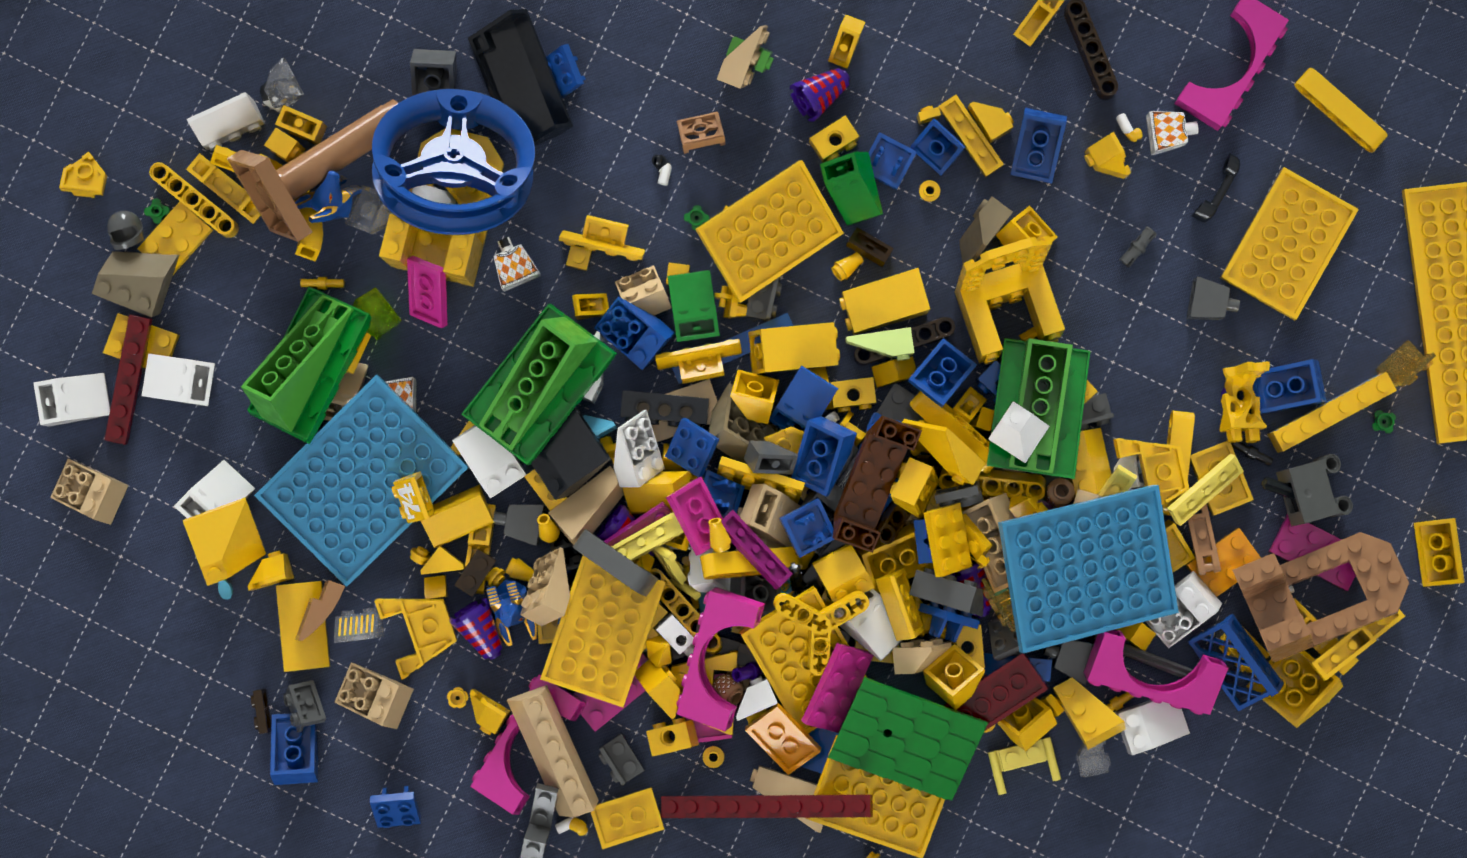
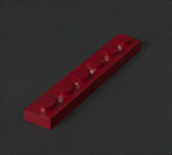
(128, 379)

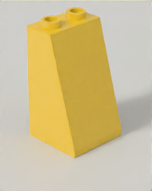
(885, 302)
(794, 346)

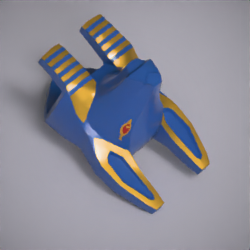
(329, 199)
(507, 607)

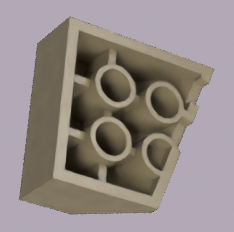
(988, 221)
(136, 280)
(734, 428)

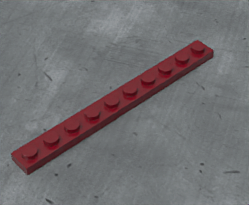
(767, 806)

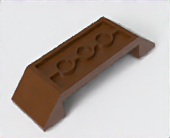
(871, 482)

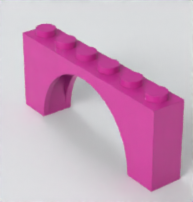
(1262, 29)
(1194, 691)
(699, 698)
(496, 777)

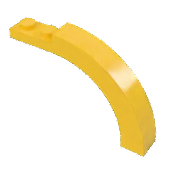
(307, 247)

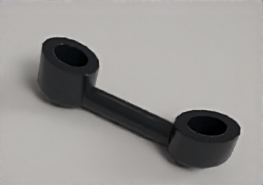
(1208, 209)

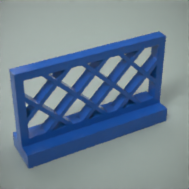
(1252, 658)

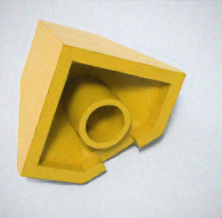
(1108, 157)
(271, 571)
(488, 712)

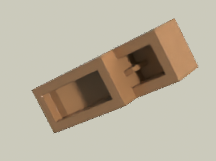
(319, 610)

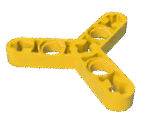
(827, 615)

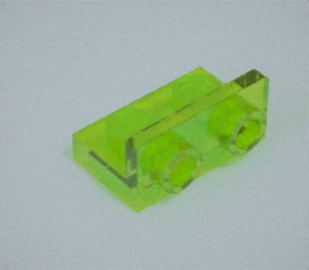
(381, 312)

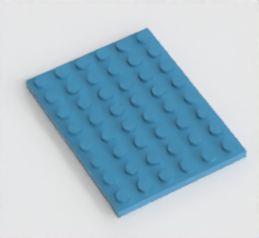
(341, 484)
(1088, 568)

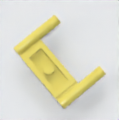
(674, 570)
(1016, 757)

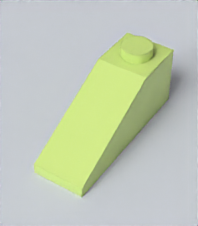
(887, 343)

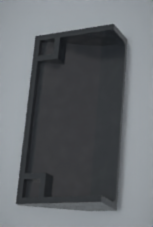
(520, 74)
(570, 457)

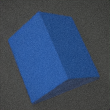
(937, 147)

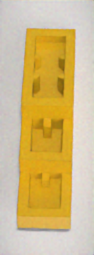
(481, 540)

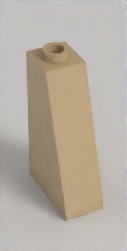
(588, 505)
(777, 783)

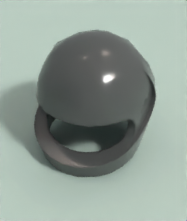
(124, 230)

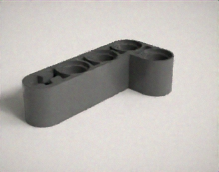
(615, 563)

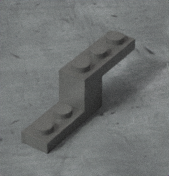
(540, 822)

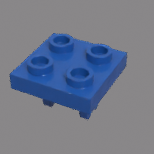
(565, 70)
(890, 160)
(692, 447)
(724, 492)
(808, 527)
(941, 616)
(395, 809)

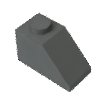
(769, 458)

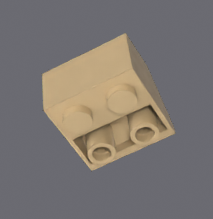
(644, 291)
(917, 654)

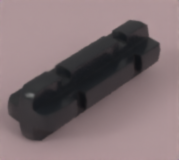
(796, 578)

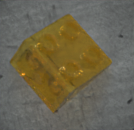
(1405, 364)
(1000, 603)

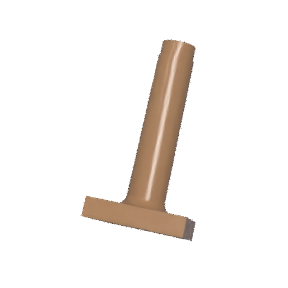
(276, 190)

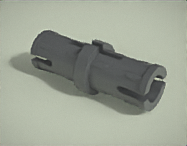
(1138, 246)

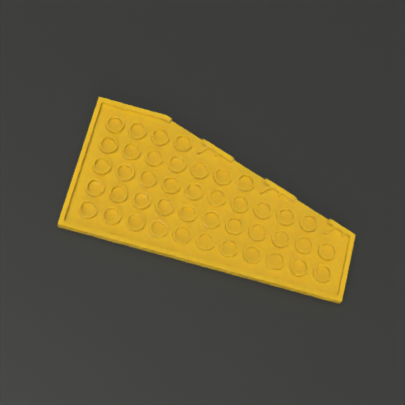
(1439, 263)

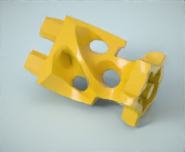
(1235, 411)

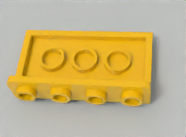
(743, 475)

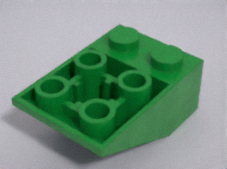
(852, 186)
(693, 305)

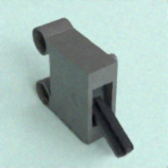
(1308, 491)

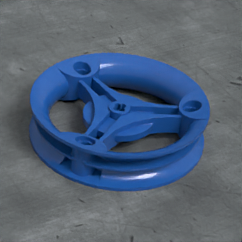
(452, 162)

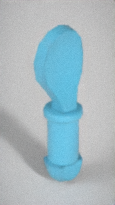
(225, 589)

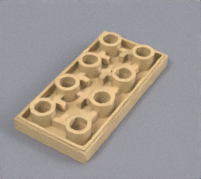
(702, 390)

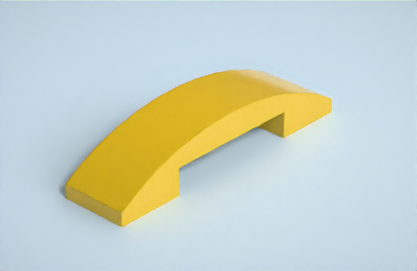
(223, 187)

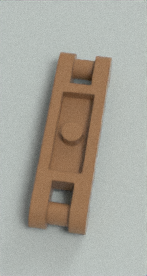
(1203, 542)

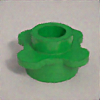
(696, 211)
(157, 217)
(1388, 417)

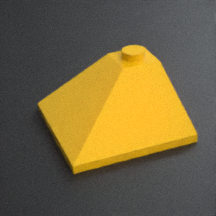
(949, 452)
(224, 540)
(1302, 689)

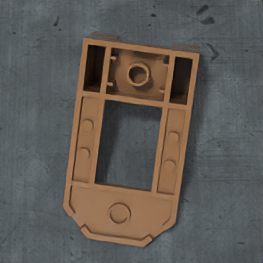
(1277, 615)

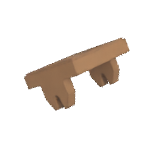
(701, 121)

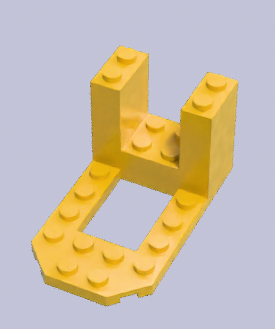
(455, 253)
(983, 292)

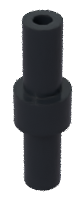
(1252, 453)

